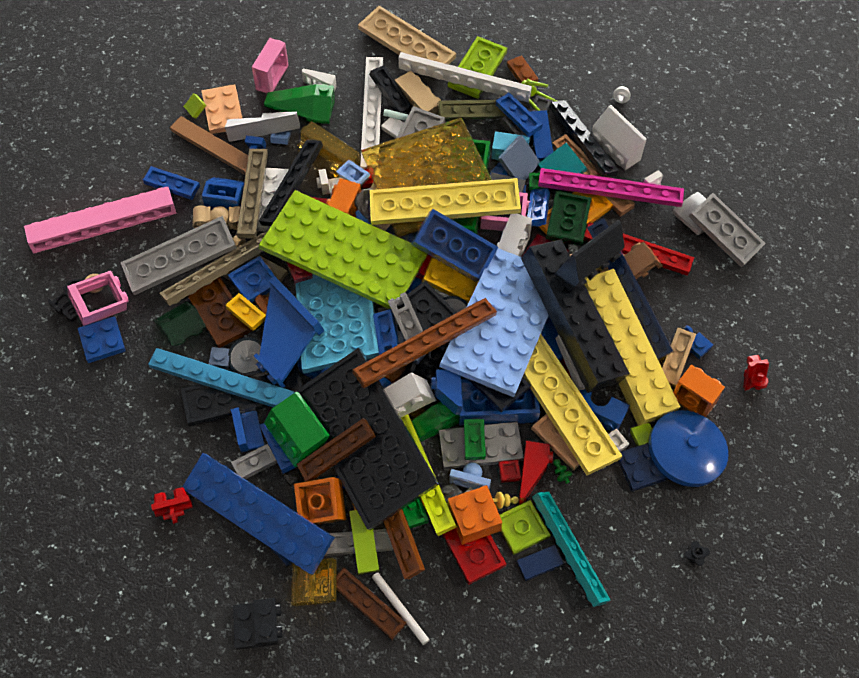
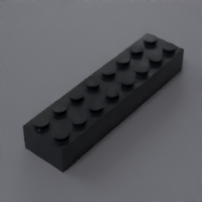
(575, 319)

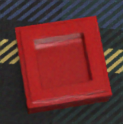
(509, 471)

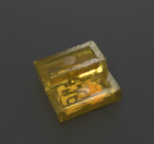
(314, 588)

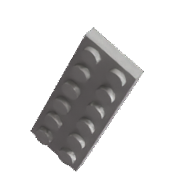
(178, 255)

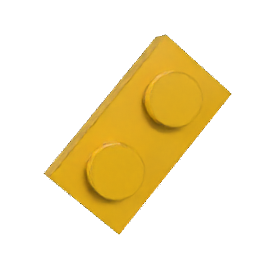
(246, 311)

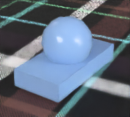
(469, 477)

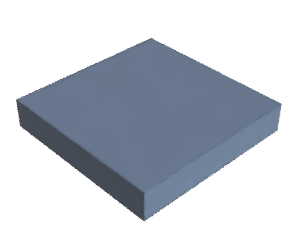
(519, 159)

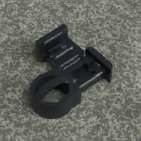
(64, 303)

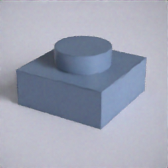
(219, 357)

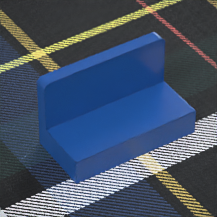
(247, 430)

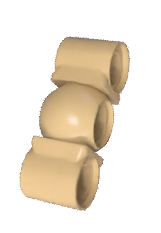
(203, 215)

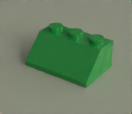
(296, 428)

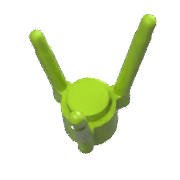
(534, 91)

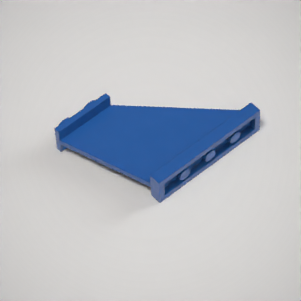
(285, 333)

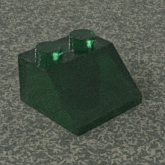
(180, 323)

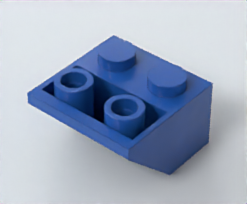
(222, 193)

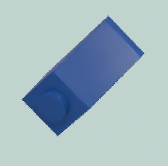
(448, 389)

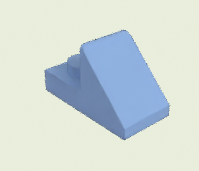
(353, 172)

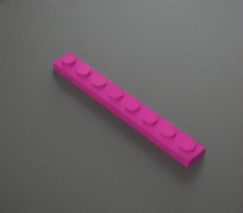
(611, 187)

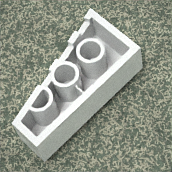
(516, 234)
(410, 394)

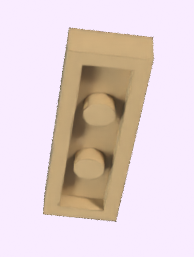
(675, 361)

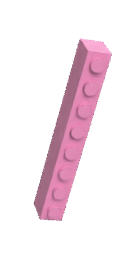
(99, 220)

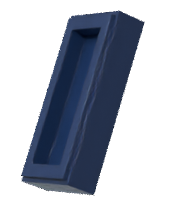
(539, 563)

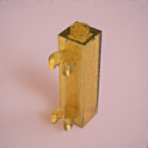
(333, 148)

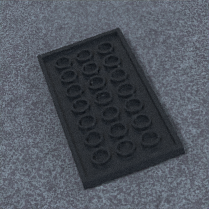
(387, 469)

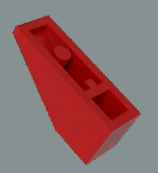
(535, 464)

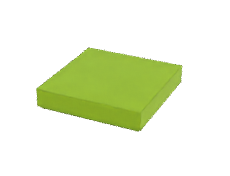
(523, 527)

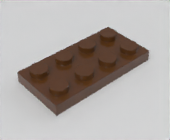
(219, 321)

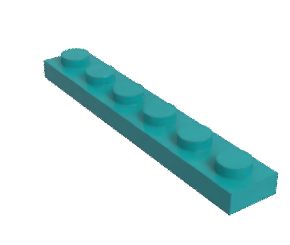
(570, 547)

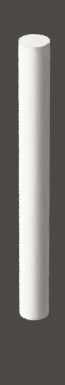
(400, 608)

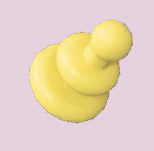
(504, 500)

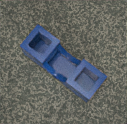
(610, 415)

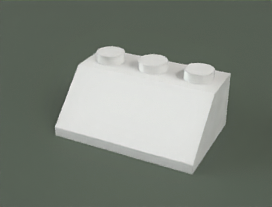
(619, 138)

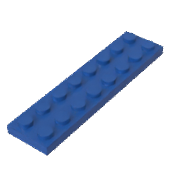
(258, 513)

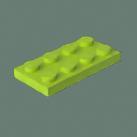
(482, 58)

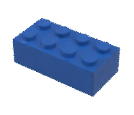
(454, 245)
(477, 406)

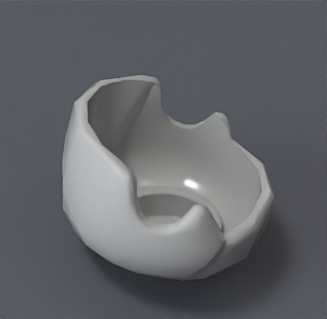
(363, 202)

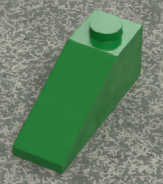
(434, 419)

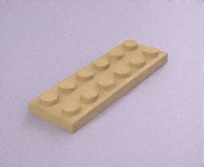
(403, 37)

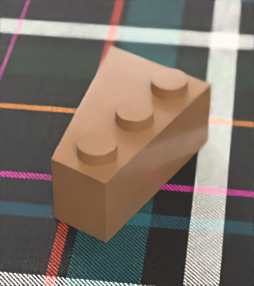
(641, 260)

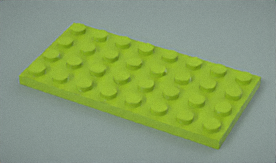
(343, 249)

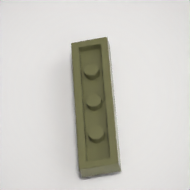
(469, 109)

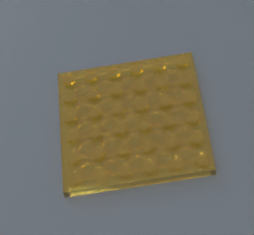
(425, 158)

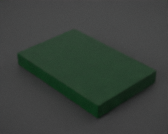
(568, 218)

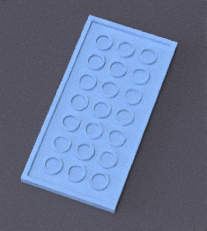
(501, 346)

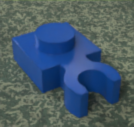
(700, 344)

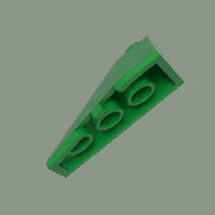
(309, 101)

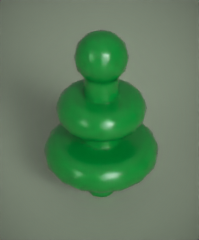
(561, 470)

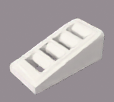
(318, 78)

